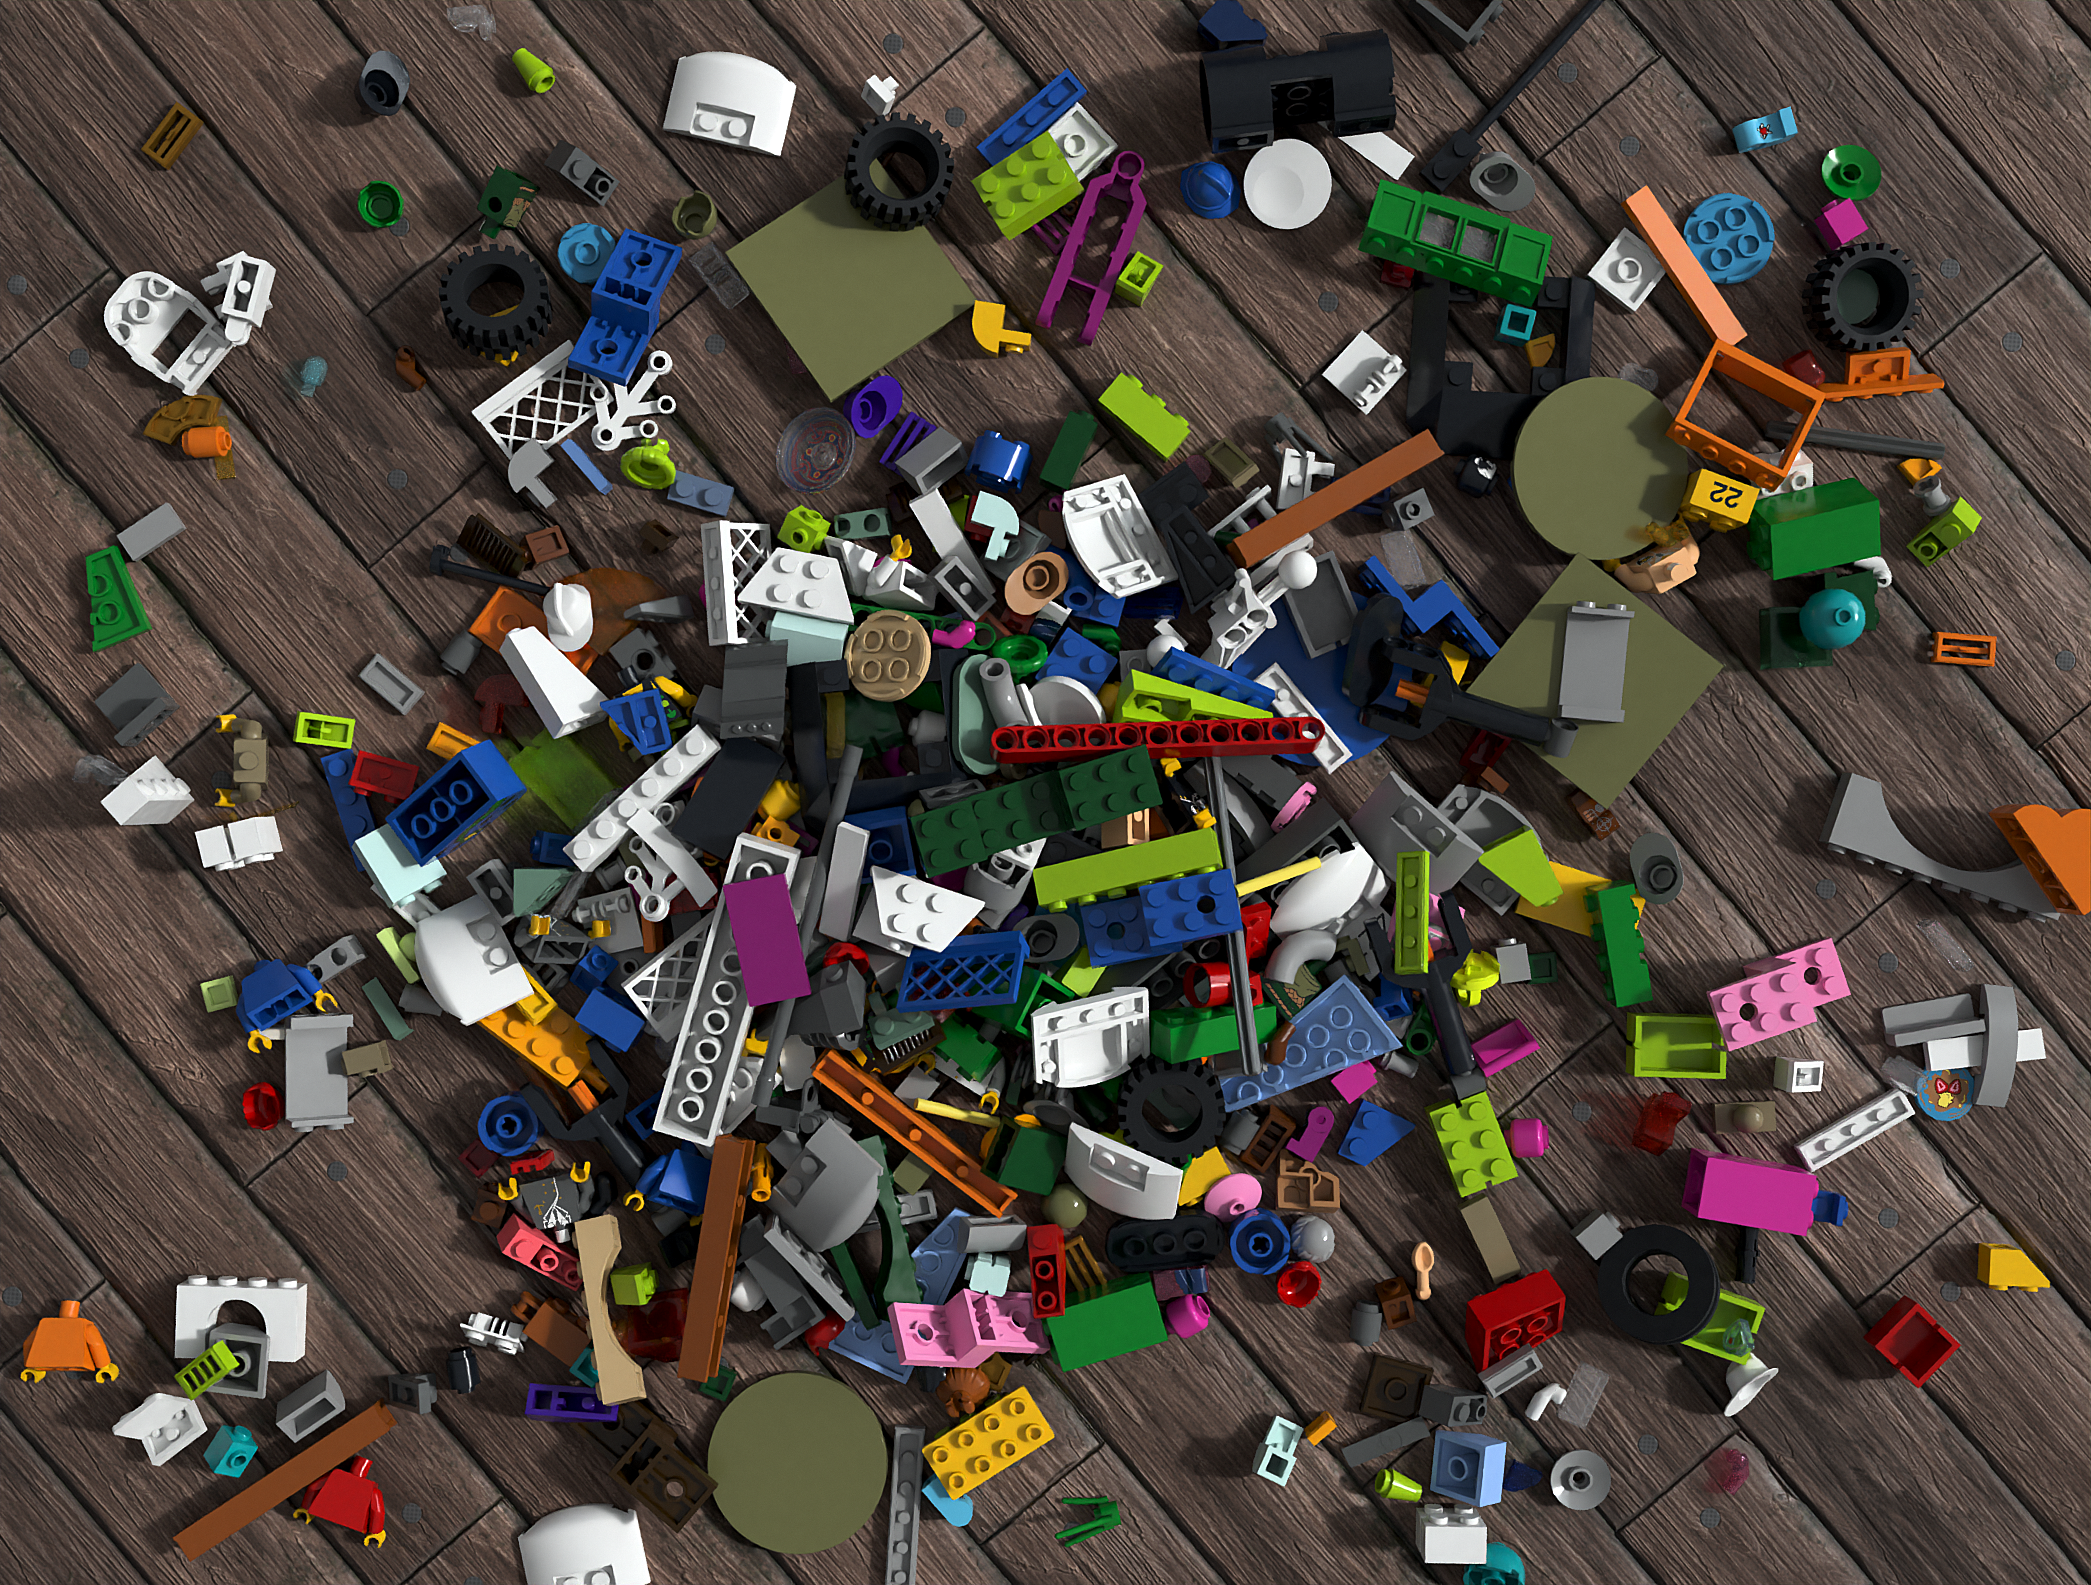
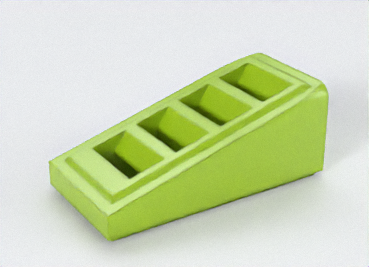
(222, 1357)

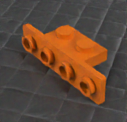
(1879, 373)

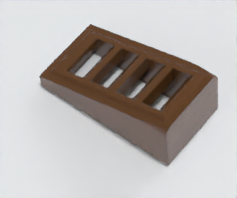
(1280, 1117)

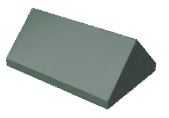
(537, 886)

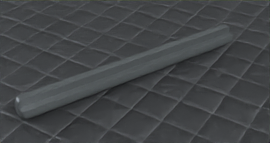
(1859, 440)

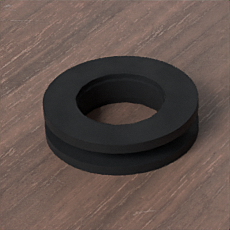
(1694, 1311)

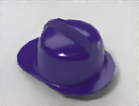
(873, 406)

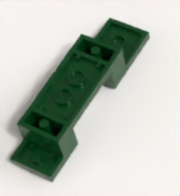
(1034, 809)

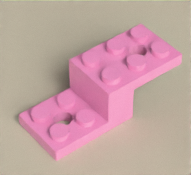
(966, 1329)

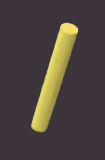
(1277, 876)
(956, 1113)

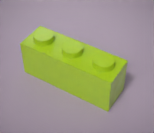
(1144, 416)

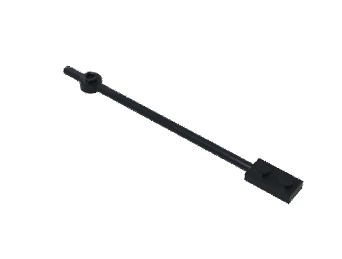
(1464, 146)

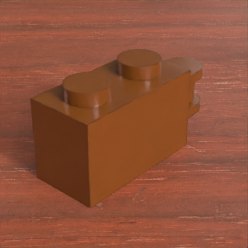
(553, 1326)

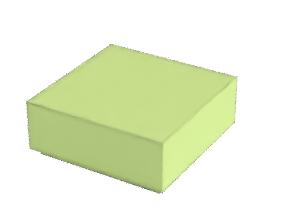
(219, 993)

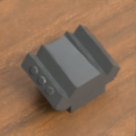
(754, 689)

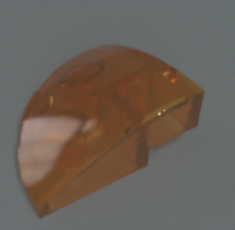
(611, 595)

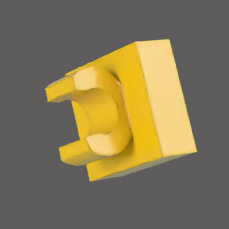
(753, 1047)

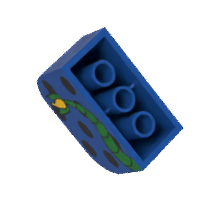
(456, 803)

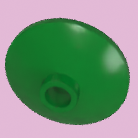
(1858, 166)

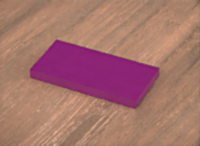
(767, 939)

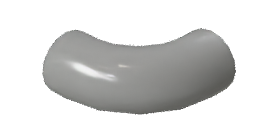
(1001, 693)
(1296, 950)

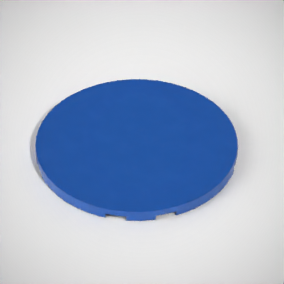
(1319, 682)

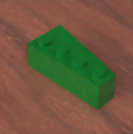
(1618, 942)
(1202, 1032)

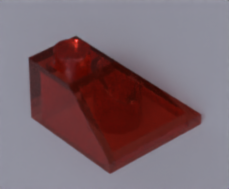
(659, 1325)

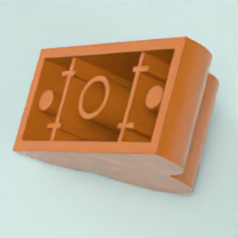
(2053, 849)

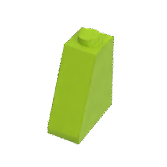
(1523, 866)

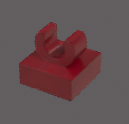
(1396, 275)

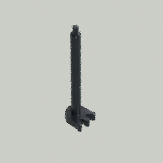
(440, 563)

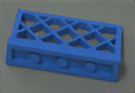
(965, 952)

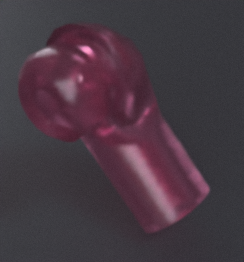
(1739, 1473)

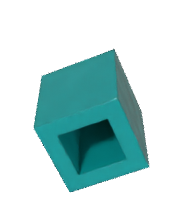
(1514, 325)

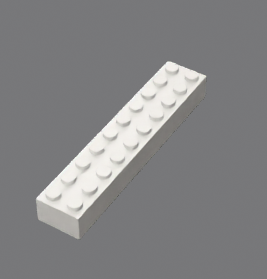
(717, 1010)

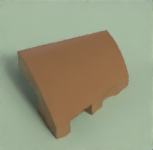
(1304, 1187)

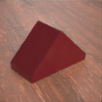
(1484, 748)

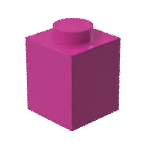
(1840, 223)
(1354, 1080)

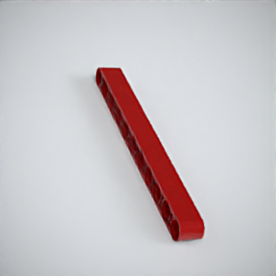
(1169, 731)

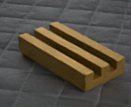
(181, 142)
(1069, 1244)

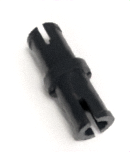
(1747, 1254)

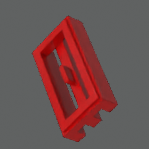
(532, 1160)

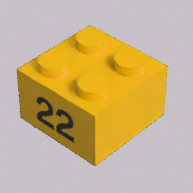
(1717, 500)

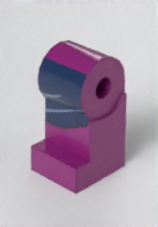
(1313, 1133)

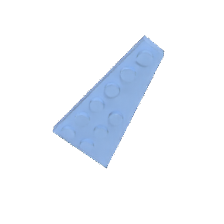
(1329, 1037)
(935, 1273)

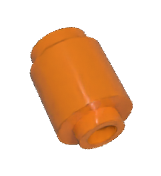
(206, 442)

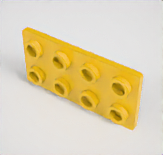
(988, 1442)

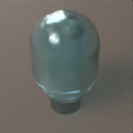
(313, 374)

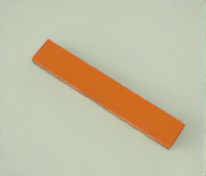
(1682, 267)

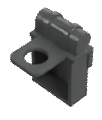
(796, 1114)

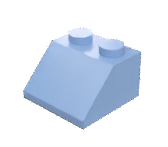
(1468, 1467)

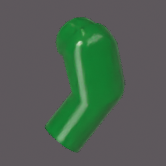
(1105, 635)

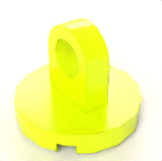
(1476, 974)

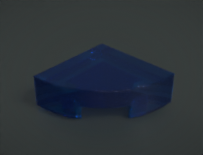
(1521, 1477)

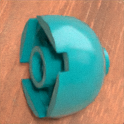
(1832, 618)
(1501, 1568)

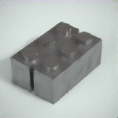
(1322, 610)

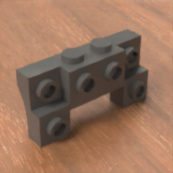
(780, 1282)

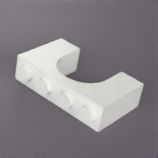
(279, 1303)

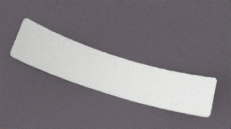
(673, 854)

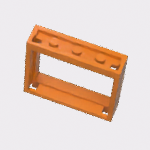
(1765, 380)

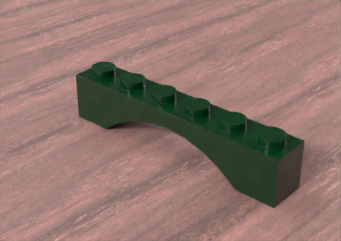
(897, 1268)

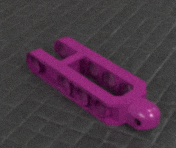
(1120, 184)

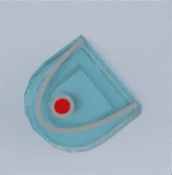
(1738, 1338)

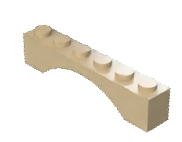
(598, 1247)

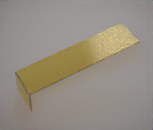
(224, 464)
(835, 724)
(234, 818)

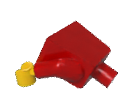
(347, 1500)

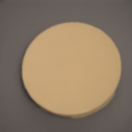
(888, 655)

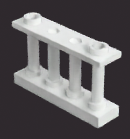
(1255, 500)

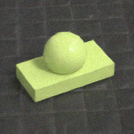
(401, 952)

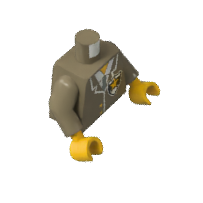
(250, 760)

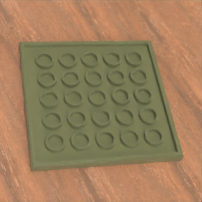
(847, 289)
(1660, 680)

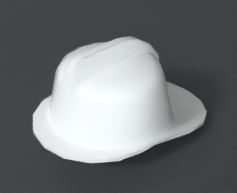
(568, 616)
(1746, 1382)

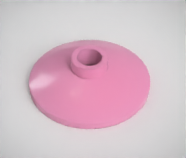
(1232, 1196)

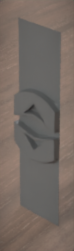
(1385, 1442)

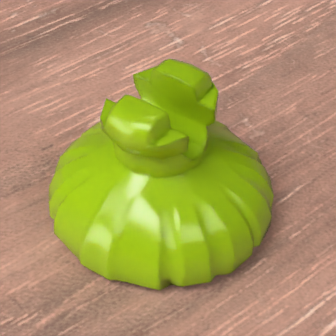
(649, 465)

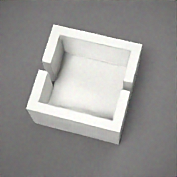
(242, 841)
(1451, 1534)

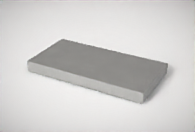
(810, 1265)

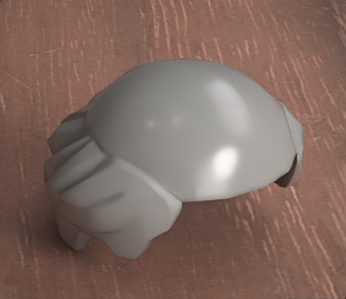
(1312, 1239)

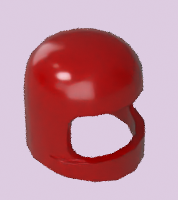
(1219, 984)

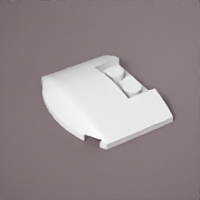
(730, 101)
(1115, 538)
(1331, 894)
(469, 962)
(1090, 1037)
(1121, 1176)
(585, 1548)

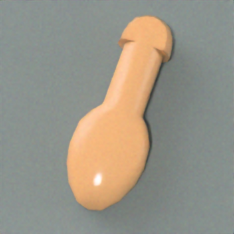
(1422, 1261)

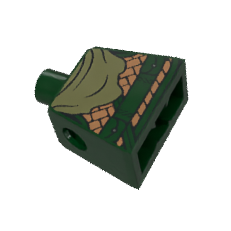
(505, 200)
(1292, 998)

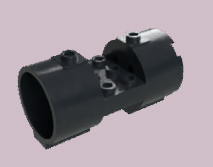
(1338, 84)

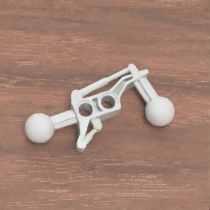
(1245, 612)

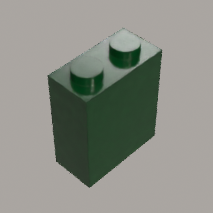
(1069, 452)
(1025, 1156)

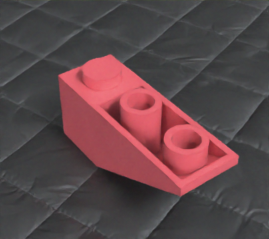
(539, 1251)

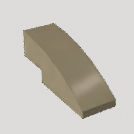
(1489, 1238)

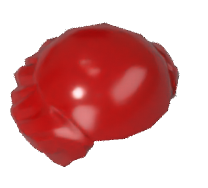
(844, 951)
(263, 1106)
(1298, 1284)

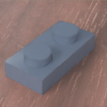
(700, 493)

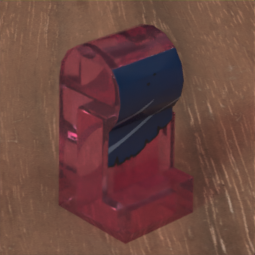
(1181, 1281)

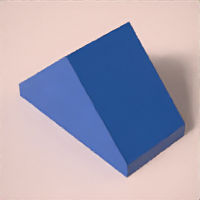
(644, 1115)

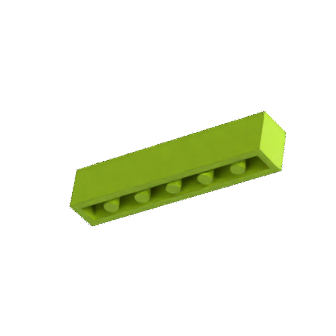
(1126, 869)

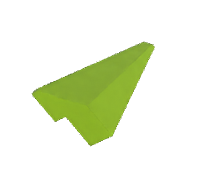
(1156, 700)

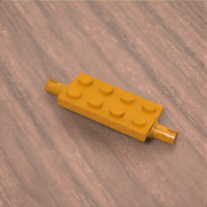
(552, 1046)

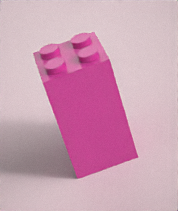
(1749, 1192)

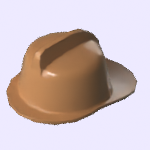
(1036, 582)

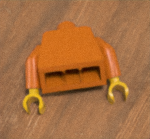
(66, 1345)

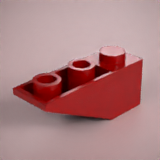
(1047, 1270)

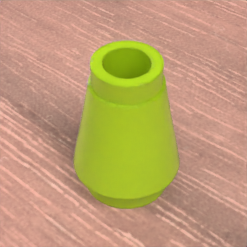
(534, 71)
(1397, 1486)

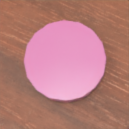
(1294, 807)

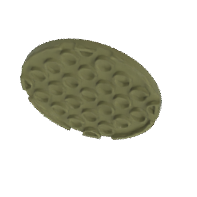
(1598, 468)
(798, 1462)

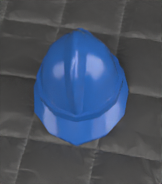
(1210, 189)

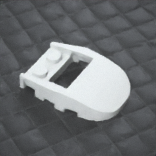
(147, 311)

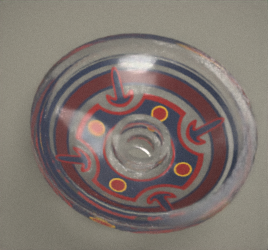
(807, 443)

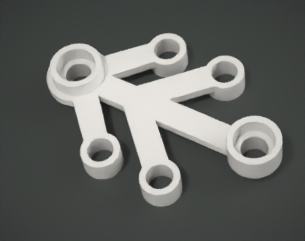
(629, 406)
(657, 868)

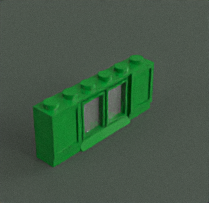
(1456, 242)

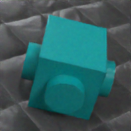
(230, 1451)

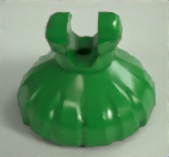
(1024, 655)

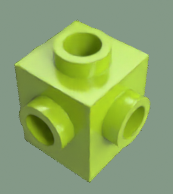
(804, 530)

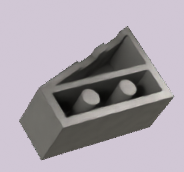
(1262, 777)

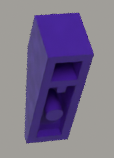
(567, 1404)

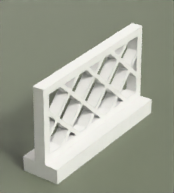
(527, 383)
(721, 583)
(671, 1021)

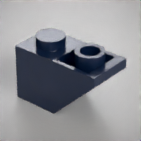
(1228, 26)

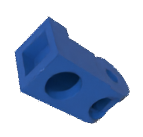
(1394, 1000)

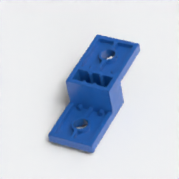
(625, 307)
(1429, 608)
(1161, 918)

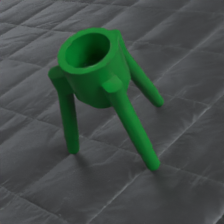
(1106, 1518)

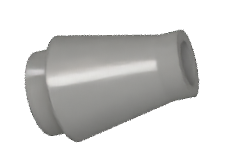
(419, 1000)

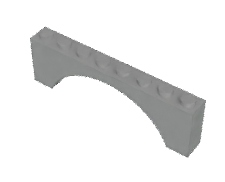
(1863, 826)

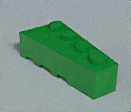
(964, 1046)

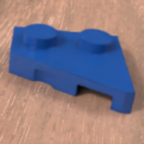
(642, 720)
(1372, 1133)

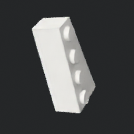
(148, 796)

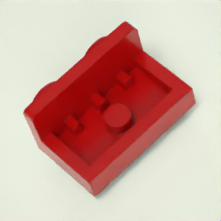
(383, 776)

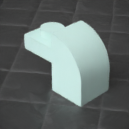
(998, 516)
(1274, 1455)

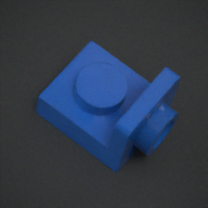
(549, 847)
(593, 970)
(1829, 1207)

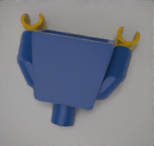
(274, 994)
(675, 1181)

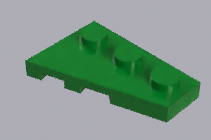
(114, 600)

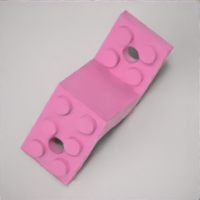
(1778, 994)

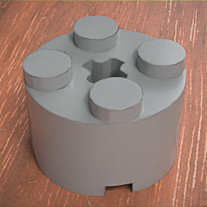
(996, 883)

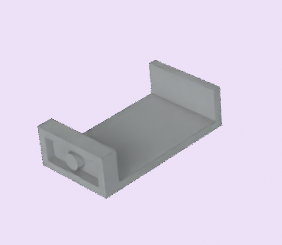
(1594, 662)
(313, 1071)

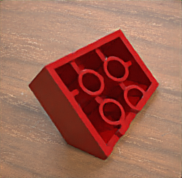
(1512, 1317)

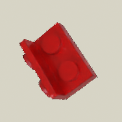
(1256, 929)

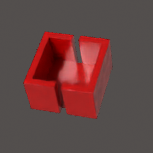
(1909, 1343)

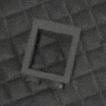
(1449, 28)

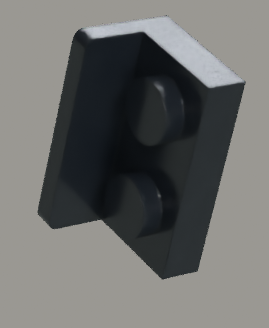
(1068, 847)

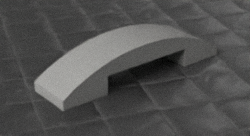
(1241, 808)
(1999, 1046)

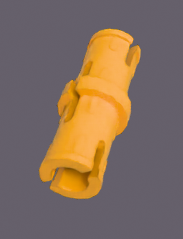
(761, 1173)

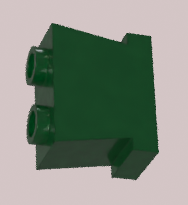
(1862, 585)

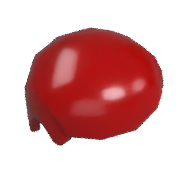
(824, 1331)

